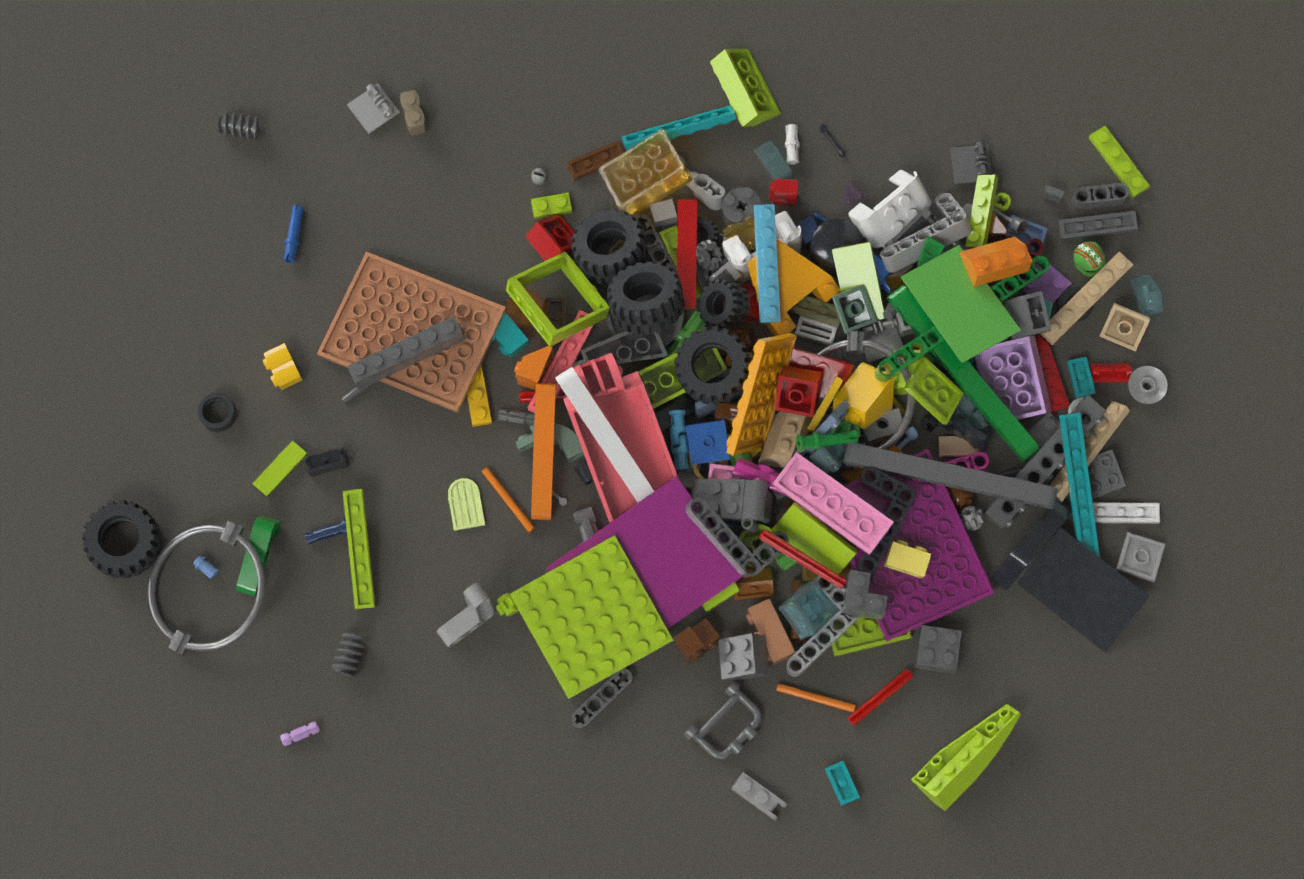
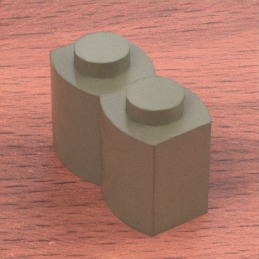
(413, 113)

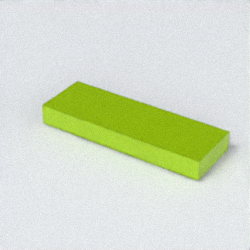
(280, 469)

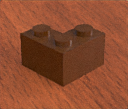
(696, 640)

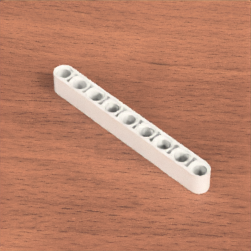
(604, 434)

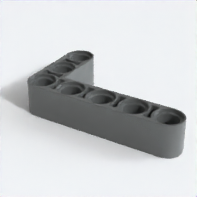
(731, 540)

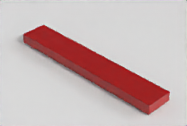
(687, 250)

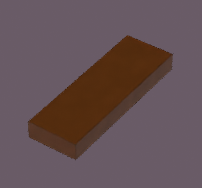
(594, 160)

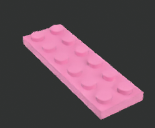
(833, 503)

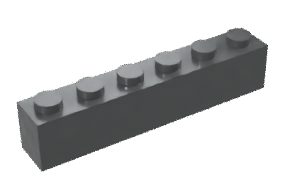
(406, 353)

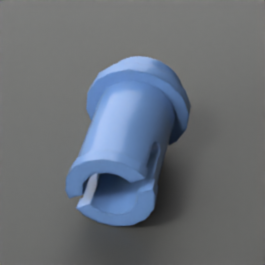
(206, 567)

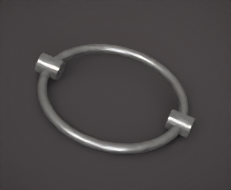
(856, 344)
(180, 640)

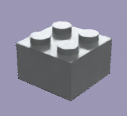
(938, 649)
(743, 657)

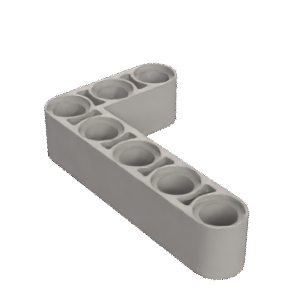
(946, 231)
(477, 612)
(829, 630)

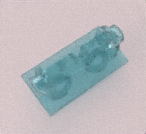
(965, 411)

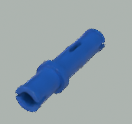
(293, 234)

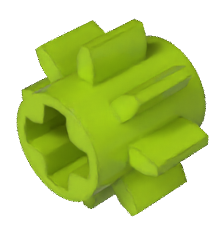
(506, 605)

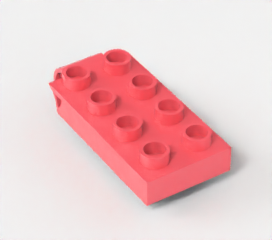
(633, 420)

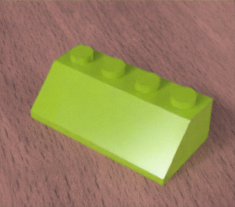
(744, 87)

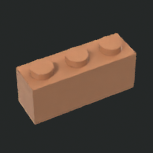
(768, 624)

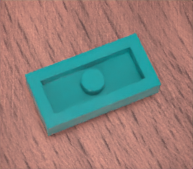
(1081, 377)
(842, 783)

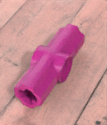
(751, 471)

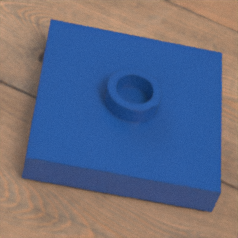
(708, 442)

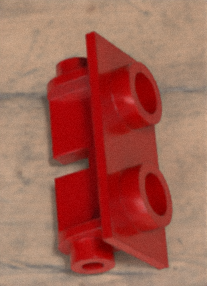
(1111, 372)

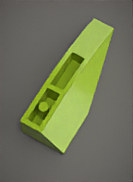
(965, 758)

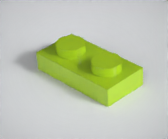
(551, 205)

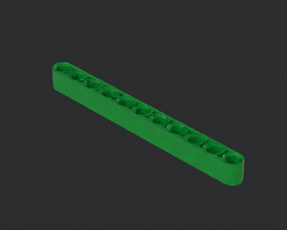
(926, 346)
(966, 378)

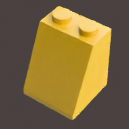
(866, 395)

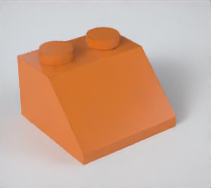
(533, 367)

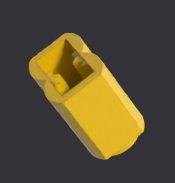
(282, 366)

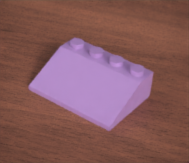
(1016, 376)

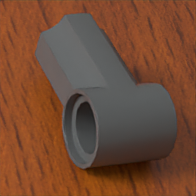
(585, 522)

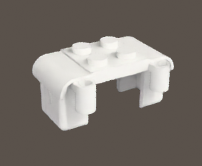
(893, 212)
(738, 254)

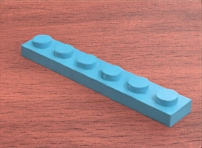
(767, 263)

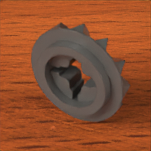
(704, 257)

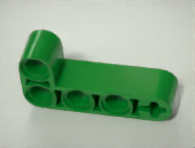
(261, 537)

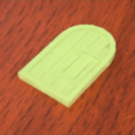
(465, 504)

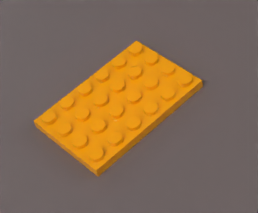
(759, 394)

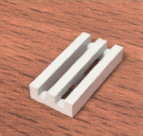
(812, 337)

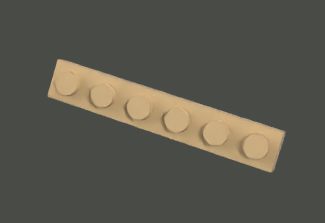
(1087, 297)
(1094, 443)

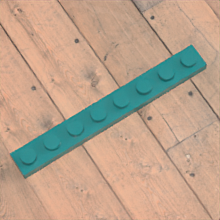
(1079, 481)

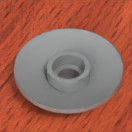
(1152, 377)

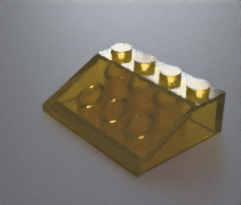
(645, 174)

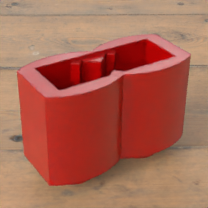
(783, 192)

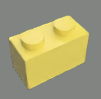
(907, 559)

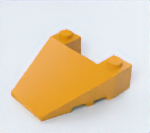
(796, 280)

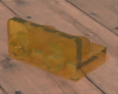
(745, 232)

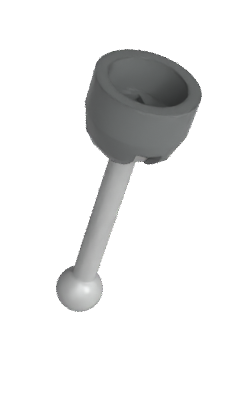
(1018, 225)

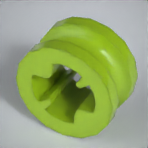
(1005, 197)

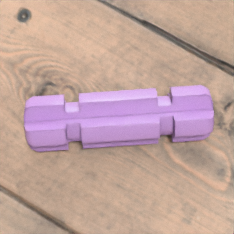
(300, 733)

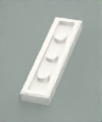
(1127, 513)

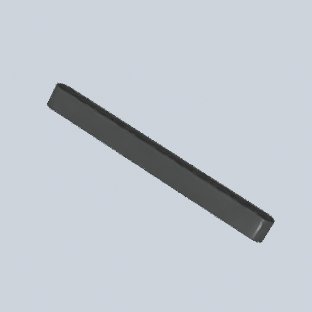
(950, 475)

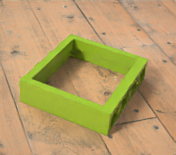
(542, 324)

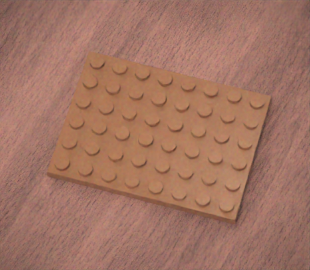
(396, 303)

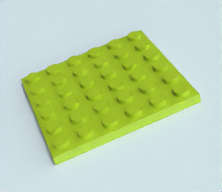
(591, 617)

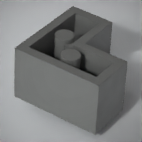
(858, 600)

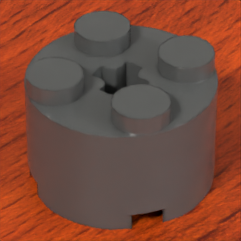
(739, 198)

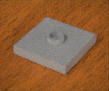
(1140, 557)

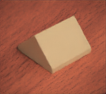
(1124, 327)

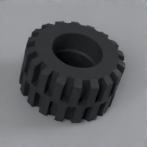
(736, 305)

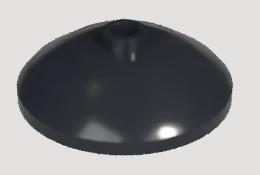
(830, 236)

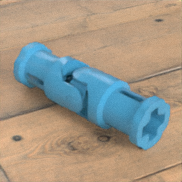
(678, 428)

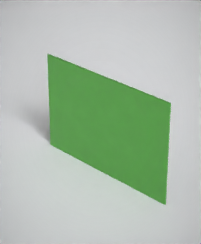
(965, 315)

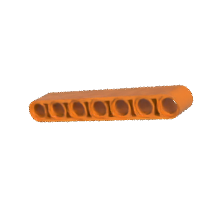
(543, 451)

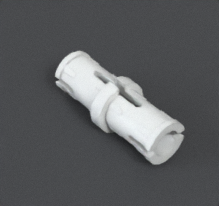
(792, 144)

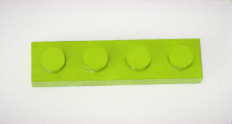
(1119, 161)
(982, 210)

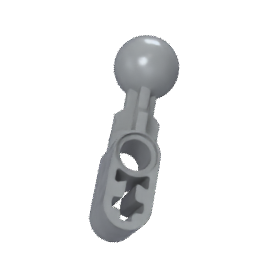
(706, 190)

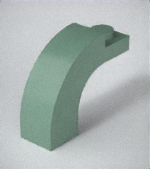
(563, 438)

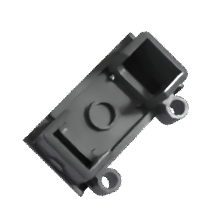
(736, 500)

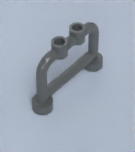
(749, 732)

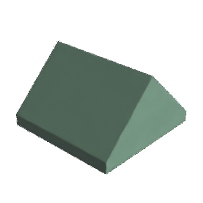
(854, 308)

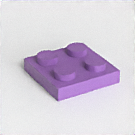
(1051, 284)

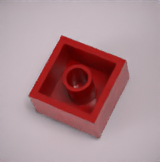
(798, 391)

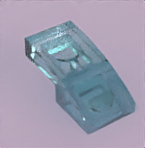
(772, 161)

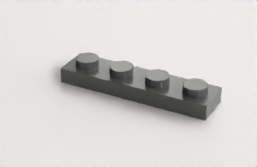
(1098, 225)

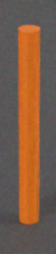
(508, 500)
(815, 697)

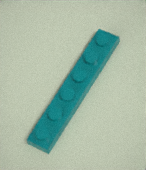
(684, 126)

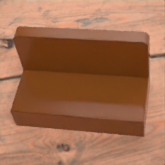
(755, 586)

